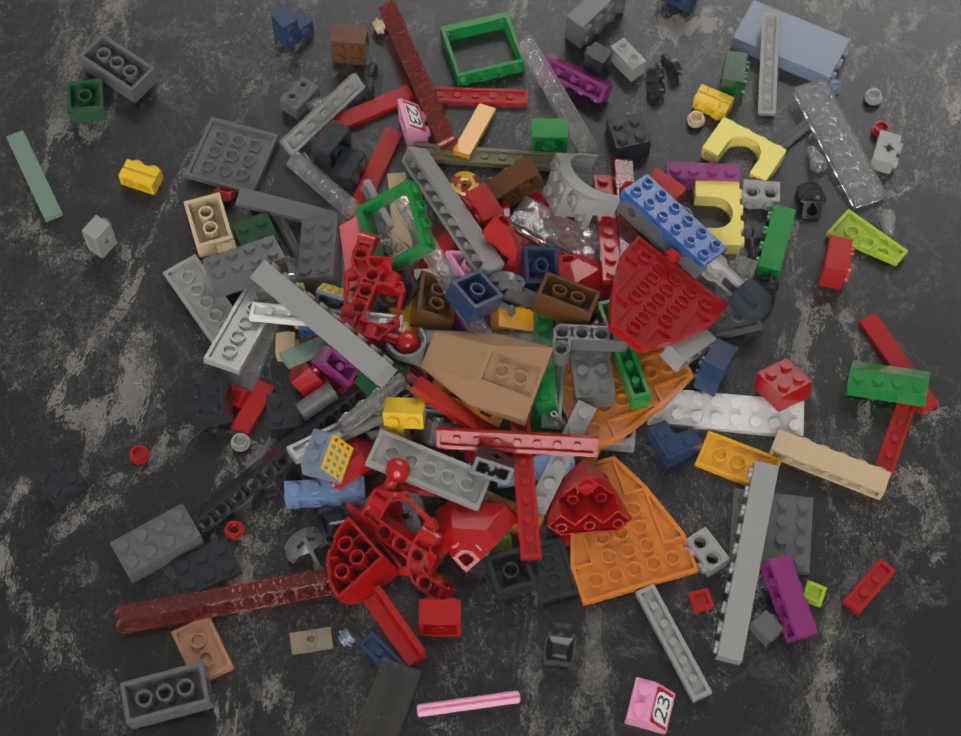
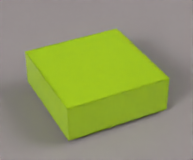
(814, 593)

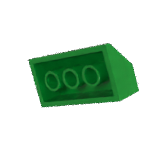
(888, 383)

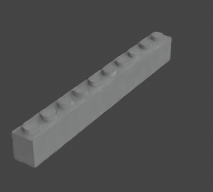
(452, 211)
(327, 326)
(747, 562)

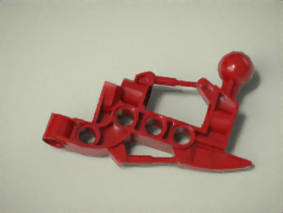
(386, 283)
(375, 519)

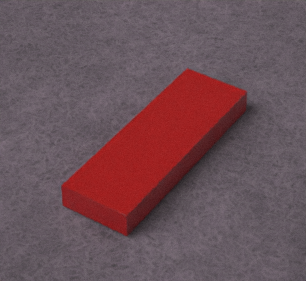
(252, 408)
(869, 586)

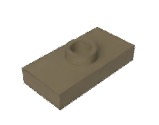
(311, 640)

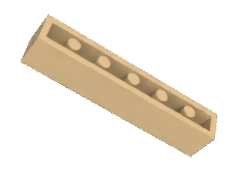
(830, 464)

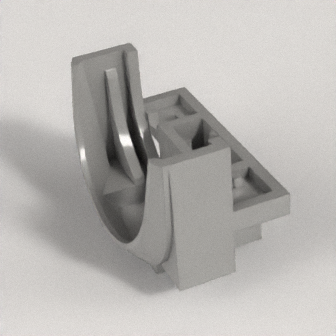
(573, 197)

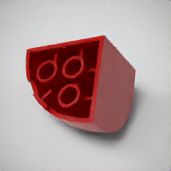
(356, 564)

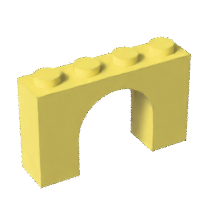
(731, 134)
(727, 197)

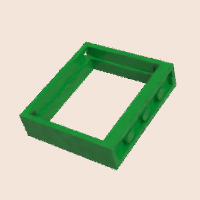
(476, 27)
(421, 221)

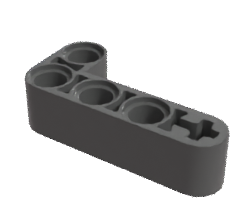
(590, 341)

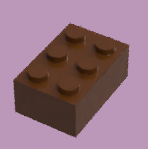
(516, 182)
(565, 300)
(430, 306)

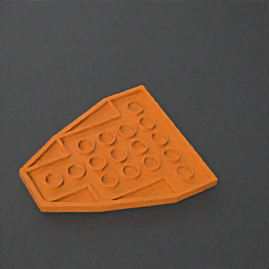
(618, 421)
(639, 553)

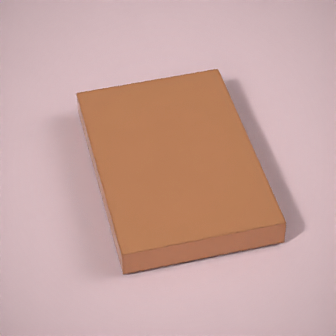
(201, 642)

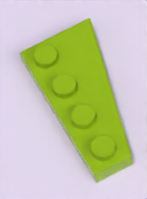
(867, 238)

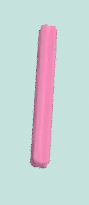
(468, 703)

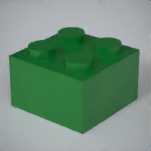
(549, 135)

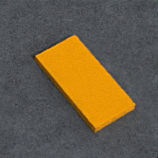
(730, 458)

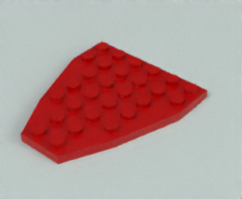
(657, 301)

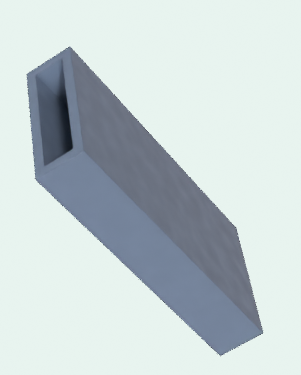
(802, 45)

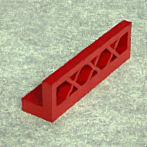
(394, 627)

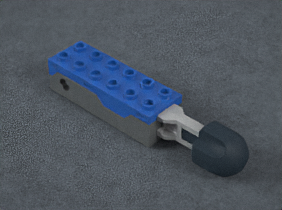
(671, 226)

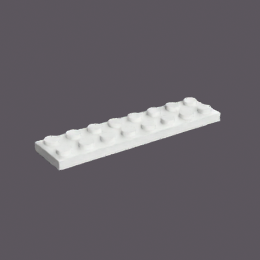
(729, 414)

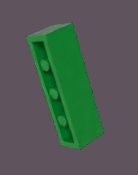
(775, 241)

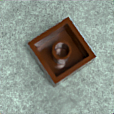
(349, 44)

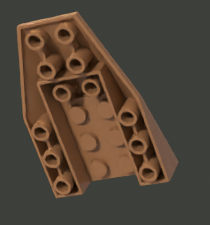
(489, 371)

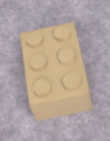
(208, 223)

